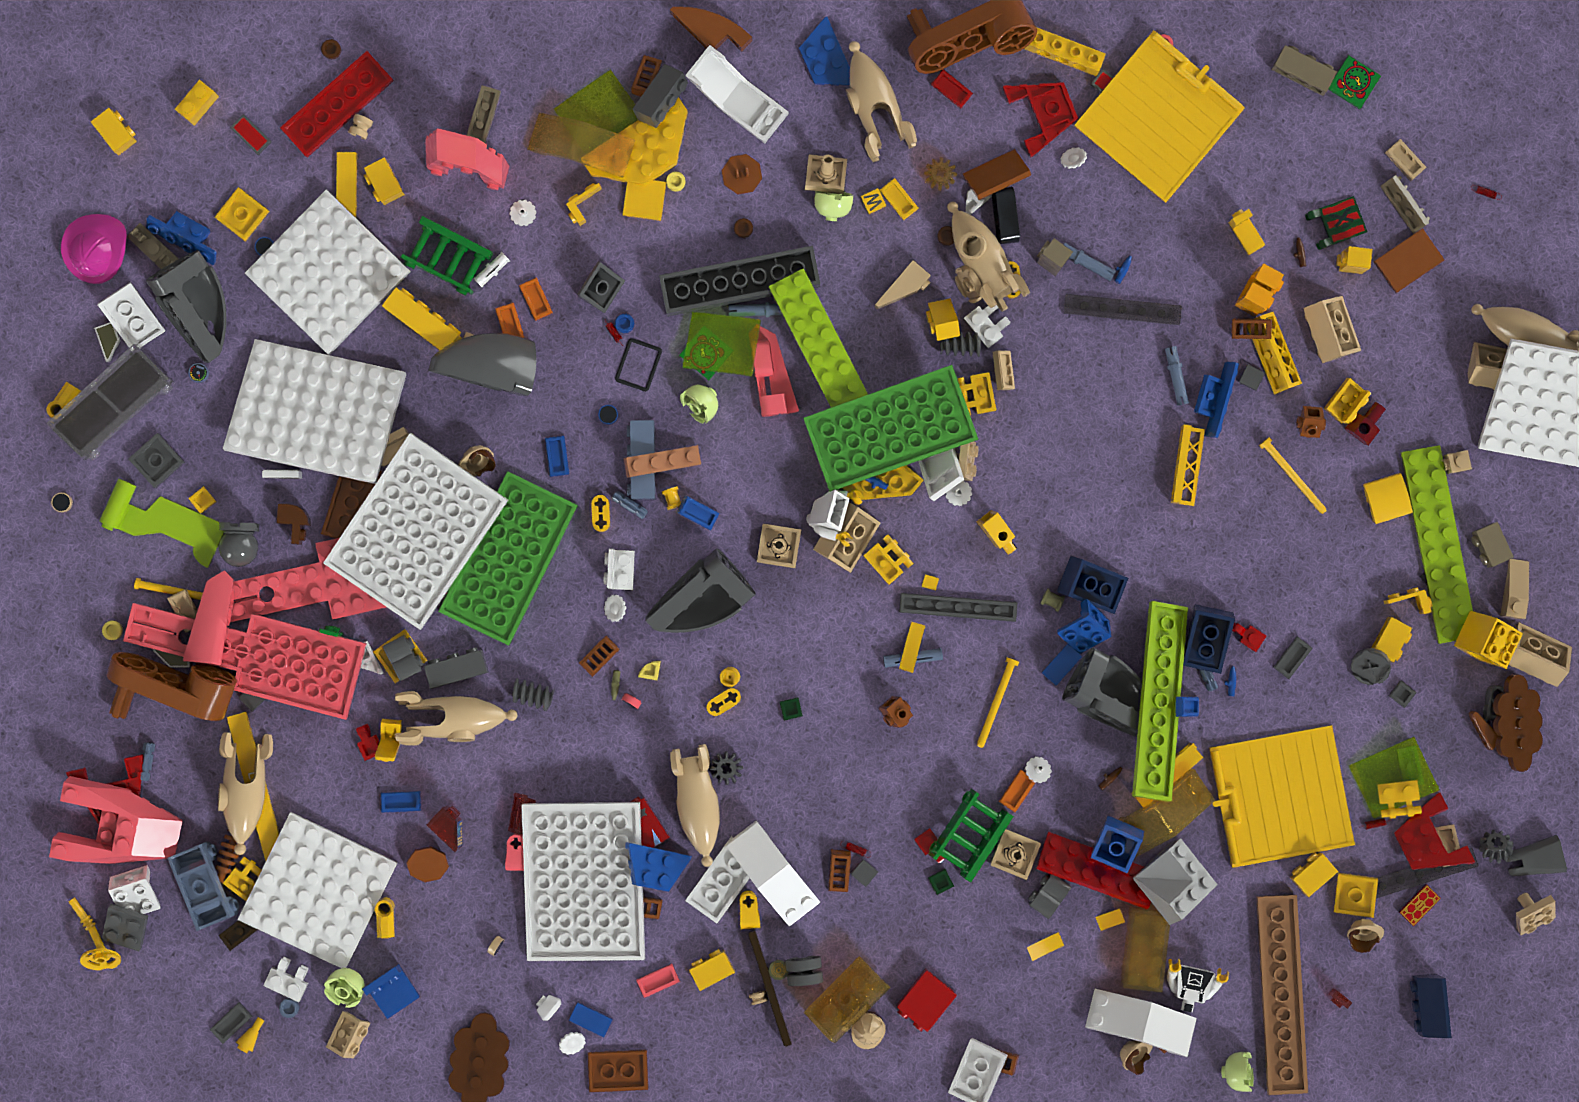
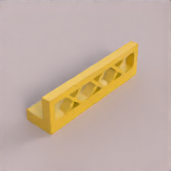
(1271, 356)
(1183, 448)
(1183, 762)

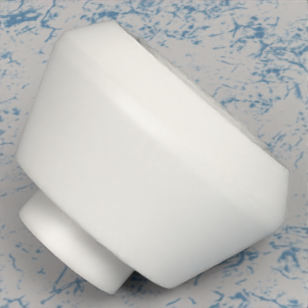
(548, 1006)

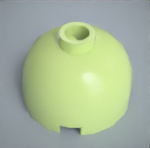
(833, 204)
(699, 399)
(344, 987)
(1238, 1072)

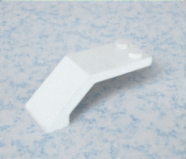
(736, 95)
(941, 473)
(772, 873)
(1141, 1021)

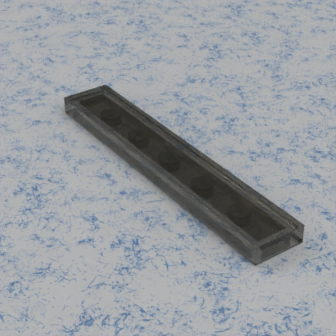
(1122, 309)
(1408, 878)

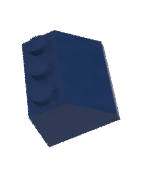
(1431, 1006)

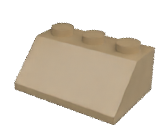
(1331, 329)
(1485, 365)
(860, 527)
(1541, 656)

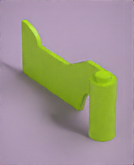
(163, 518)

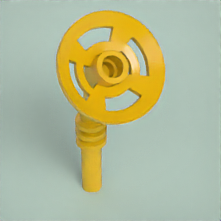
(100, 954)

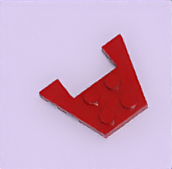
(1051, 108)
(133, 782)
(1422, 843)

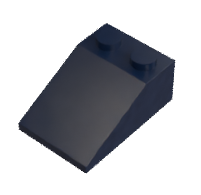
(1091, 582)
(1208, 638)

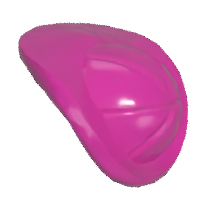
(94, 247)

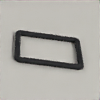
(624, 358)

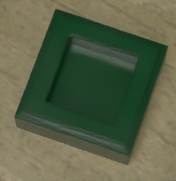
(791, 708)
(940, 881)

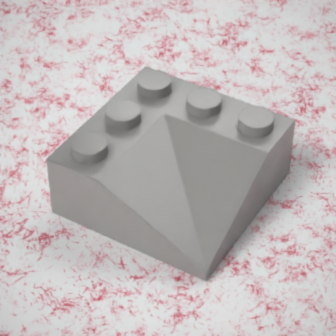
(1175, 881)

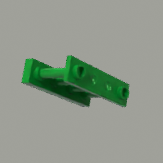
(446, 236)
(979, 852)

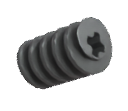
(961, 344)
(537, 696)

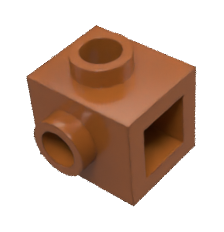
(1311, 422)
(896, 712)

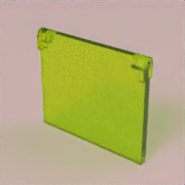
(601, 104)
(722, 343)
(1393, 764)

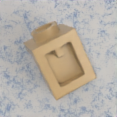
(1457, 462)

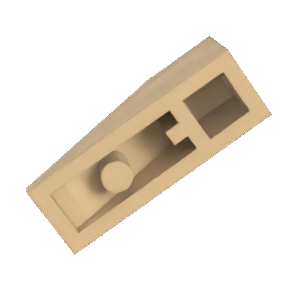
(907, 284)
(1516, 590)

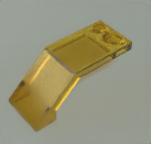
(581, 143)
(1166, 819)

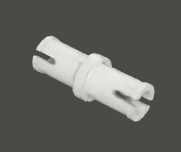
(491, 269)

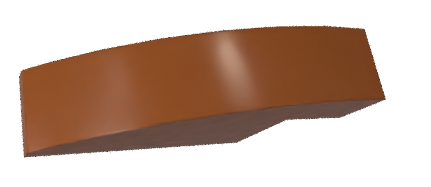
(710, 27)

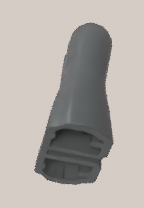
(1539, 858)

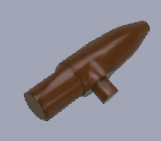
(1300, 253)
(1109, 778)

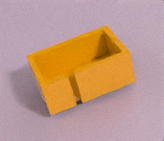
(1259, 290)

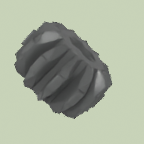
(720, 770)
(1503, 843)

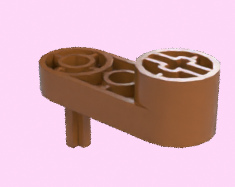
(995, 24)
(201, 693)

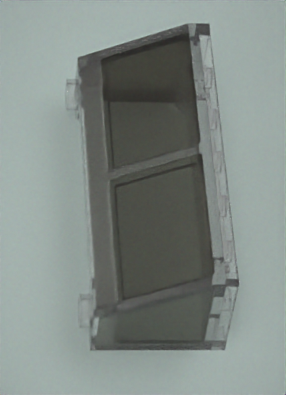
(110, 402)

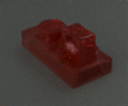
(515, 823)

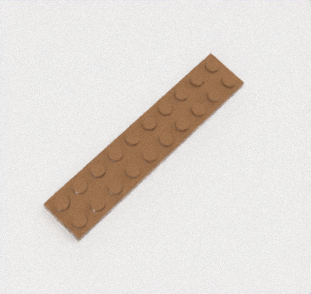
(1282, 994)

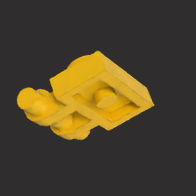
(982, 393)
(884, 563)
(1399, 792)
(239, 881)

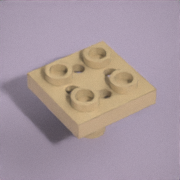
(825, 170)
(966, 460)
(787, 557)
(1016, 854)
(1534, 913)

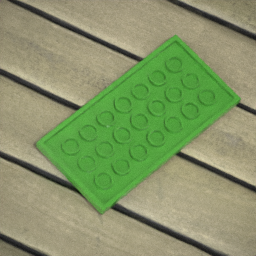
(891, 428)
(510, 560)

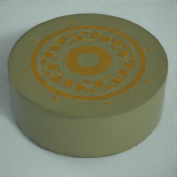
(778, 970)

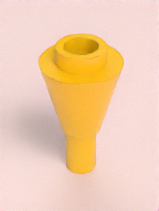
(248, 1039)

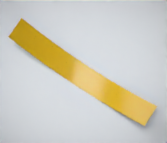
(915, 633)
(1054, 941)

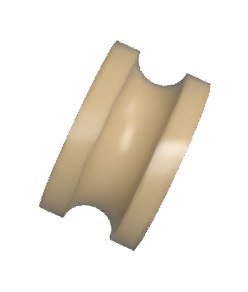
(758, 997)

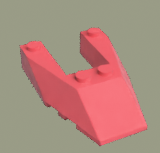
(467, 153)
(127, 830)

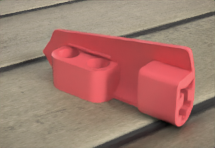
(770, 363)
(211, 621)

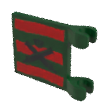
(1340, 220)

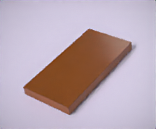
(345, 503)

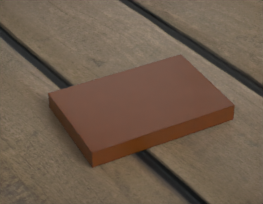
(996, 174)
(1409, 260)
(618, 1071)

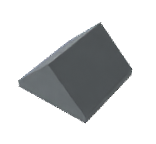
(600, 287)

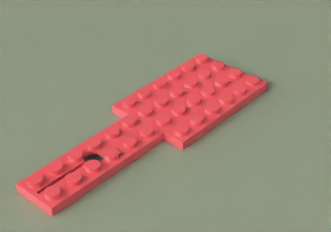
(300, 588)
(270, 659)

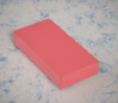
(658, 980)

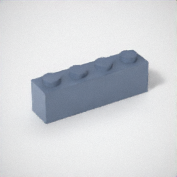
(641, 442)

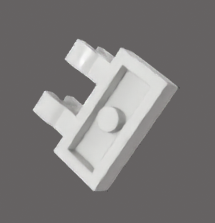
(986, 330)
(285, 983)

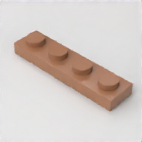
(662, 461)

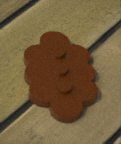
(1517, 723)
(479, 1059)

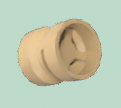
(360, 126)

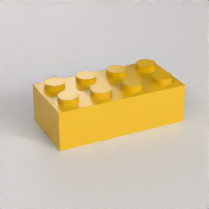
(419, 319)

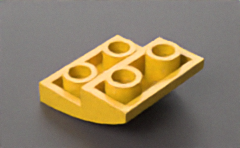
(1387, 498)

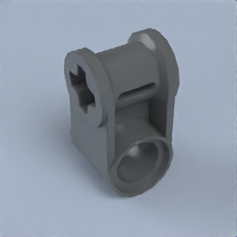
(1489, 699)

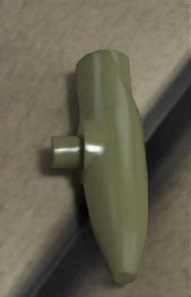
(615, 684)

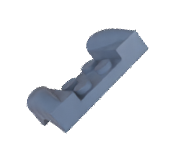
(202, 886)

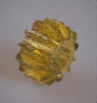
(932, 172)

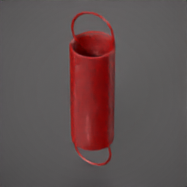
(1487, 192)
(613, 331)
(1375, 823)
(856, 849)

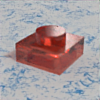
(1339, 999)

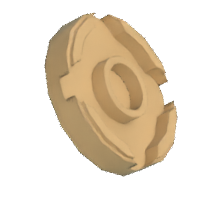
(968, 283)

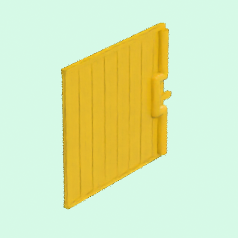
(1159, 116)
(1281, 796)

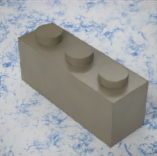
(1304, 70)
(1053, 256)

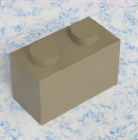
(1492, 545)

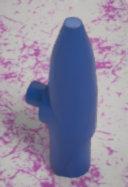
(1123, 270)
(877, 482)
(1231, 682)

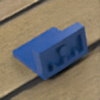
(1087, 630)
(392, 991)

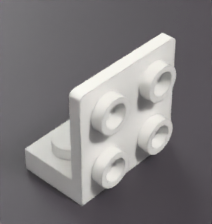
(620, 569)
(134, 891)

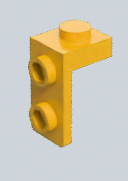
(575, 214)
(1246, 231)
(1423, 601)
(388, 745)

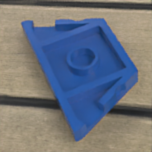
(825, 57)
(655, 867)

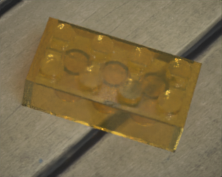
(1145, 950)
(847, 999)

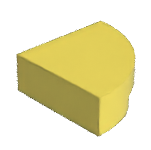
(650, 670)

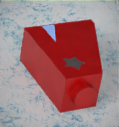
(651, 827)

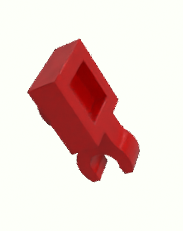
(1250, 637)
(368, 744)
(925, 840)

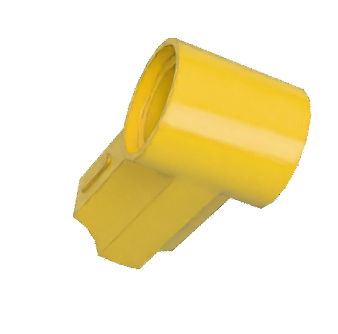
(65, 395)
(385, 920)

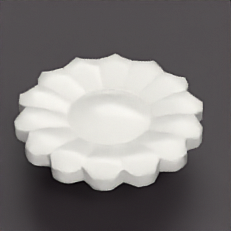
(1073, 158)
(522, 212)
(959, 494)
(614, 608)
(1038, 769)
(572, 1043)

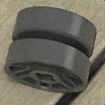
(804, 971)

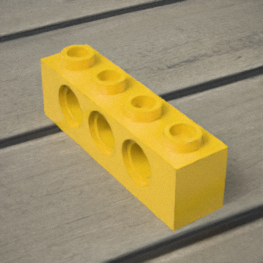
(1067, 52)

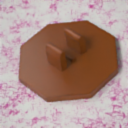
(741, 174)
(427, 864)

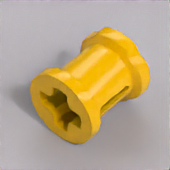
(672, 498)

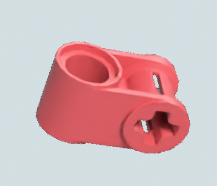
(514, 856)

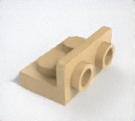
(347, 1035)

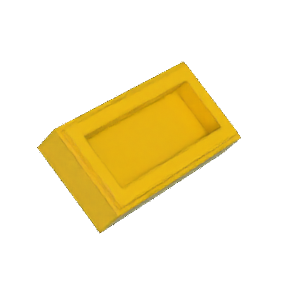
(899, 199)

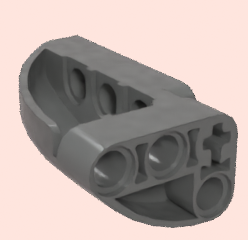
(191, 297)
(489, 361)
(702, 597)
(1106, 691)

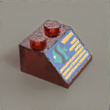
(448, 827)

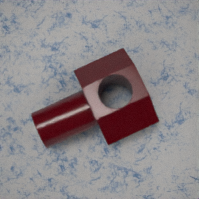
(1369, 421)

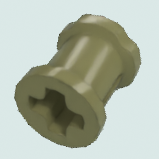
(1052, 599)

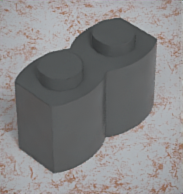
(403, 658)
(1049, 895)

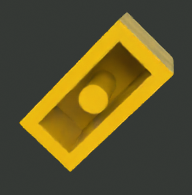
(196, 102)
(113, 131)
(384, 181)
(1354, 260)
(943, 319)
(1392, 638)
(1313, 874)
(712, 969)

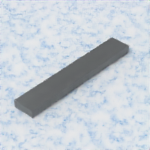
(958, 607)

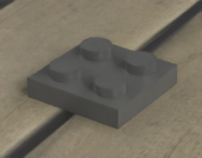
(156, 460)
(125, 927)

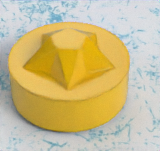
(729, 676)

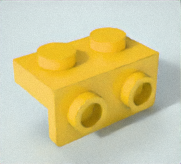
(1347, 401)

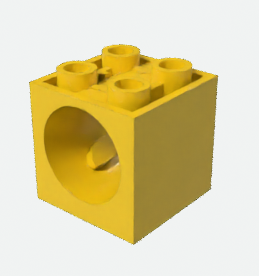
(1488, 639)

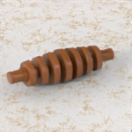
(228, 855)

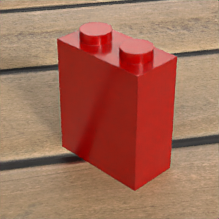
(925, 1001)

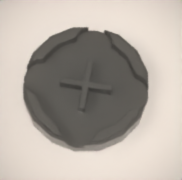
(1371, 666)

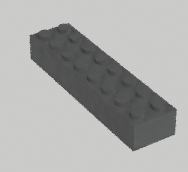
(734, 280)

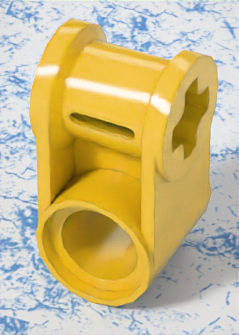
(749, 913)

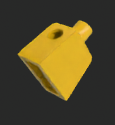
(992, 525)

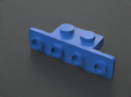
(183, 233)
(1215, 397)

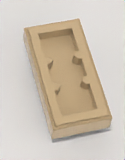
(1405, 160)
(1003, 370)
(183, 605)
(1448, 837)

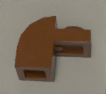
(294, 516)

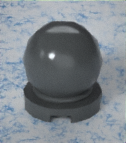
(238, 544)

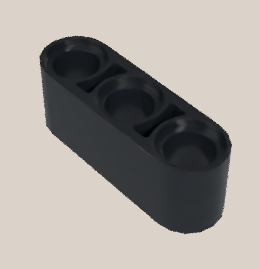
(1006, 216)

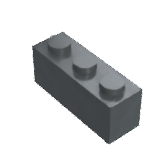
(660, 96)
(456, 668)

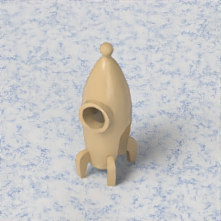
(872, 91)
(986, 257)
(1527, 326)
(462, 720)
(696, 801)
(242, 802)

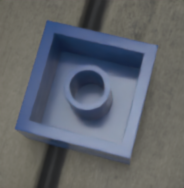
(1117, 844)

